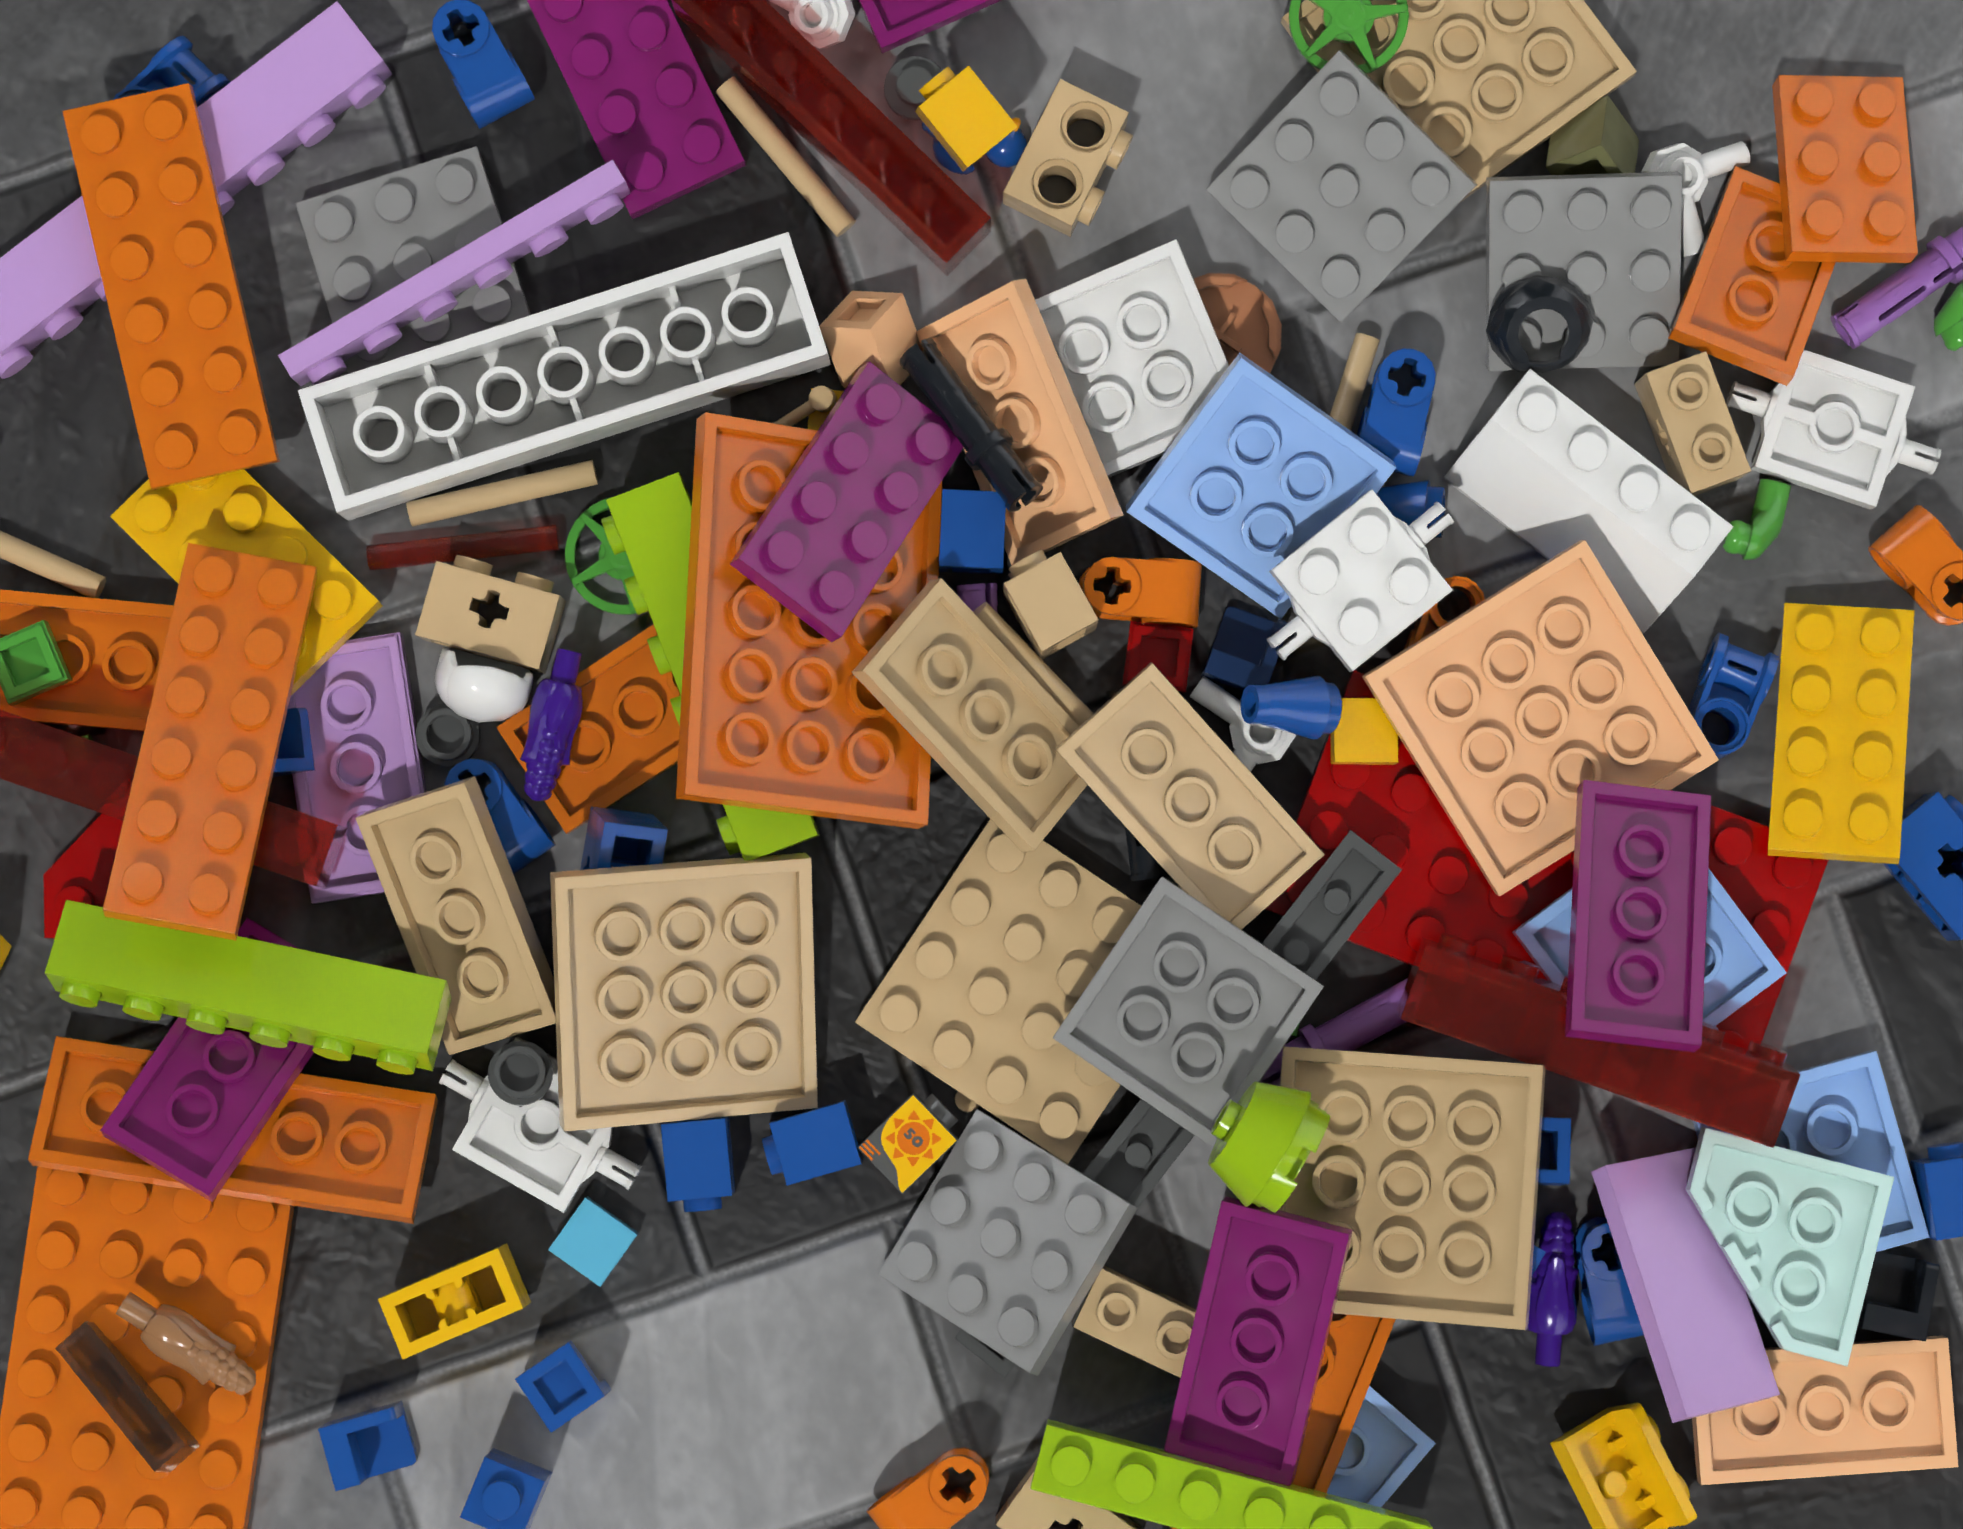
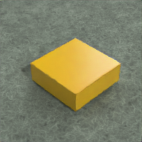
(1363, 735)

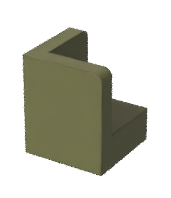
(1594, 143)

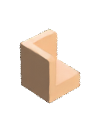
(870, 329)

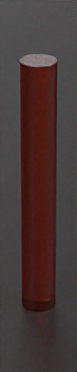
(469, 545)

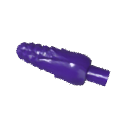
(552, 725)
(1553, 1290)

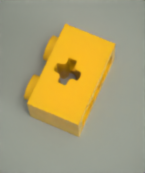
(454, 1301)

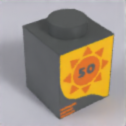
(911, 1140)

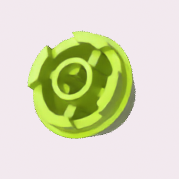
(1266, 1142)

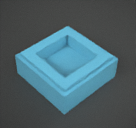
(593, 1241)

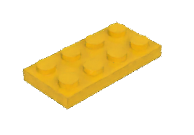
(244, 518)
(1841, 733)

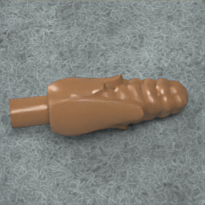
(188, 1344)

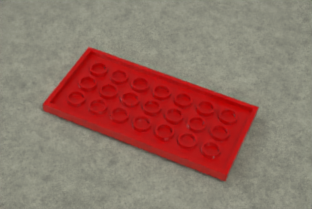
(1449, 894)

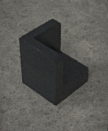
(1899, 1296)

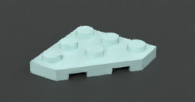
(1794, 1235)

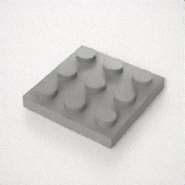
(1341, 186)
(394, 228)
(1608, 239)
(1187, 1010)
(1007, 1242)

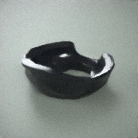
(1529, 296)

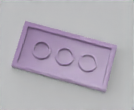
(361, 751)
(1683, 1289)

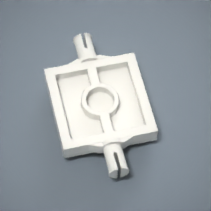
(1834, 429)
(1360, 580)
(530, 1145)

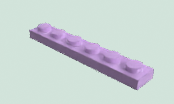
(434, 289)

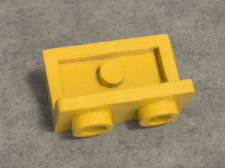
(1623, 1472)

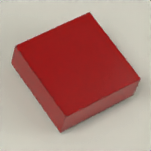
(1164, 647)

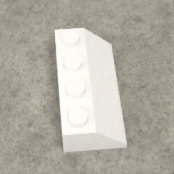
(1569, 479)

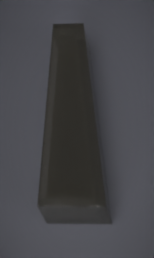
(127, 1398)

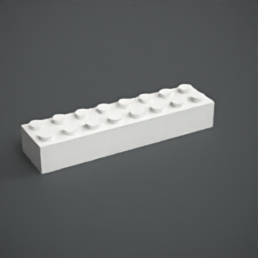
(564, 377)

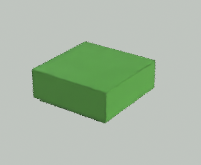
(31, 663)

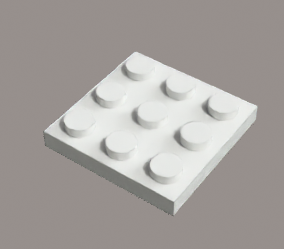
(1135, 353)

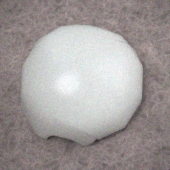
(481, 686)

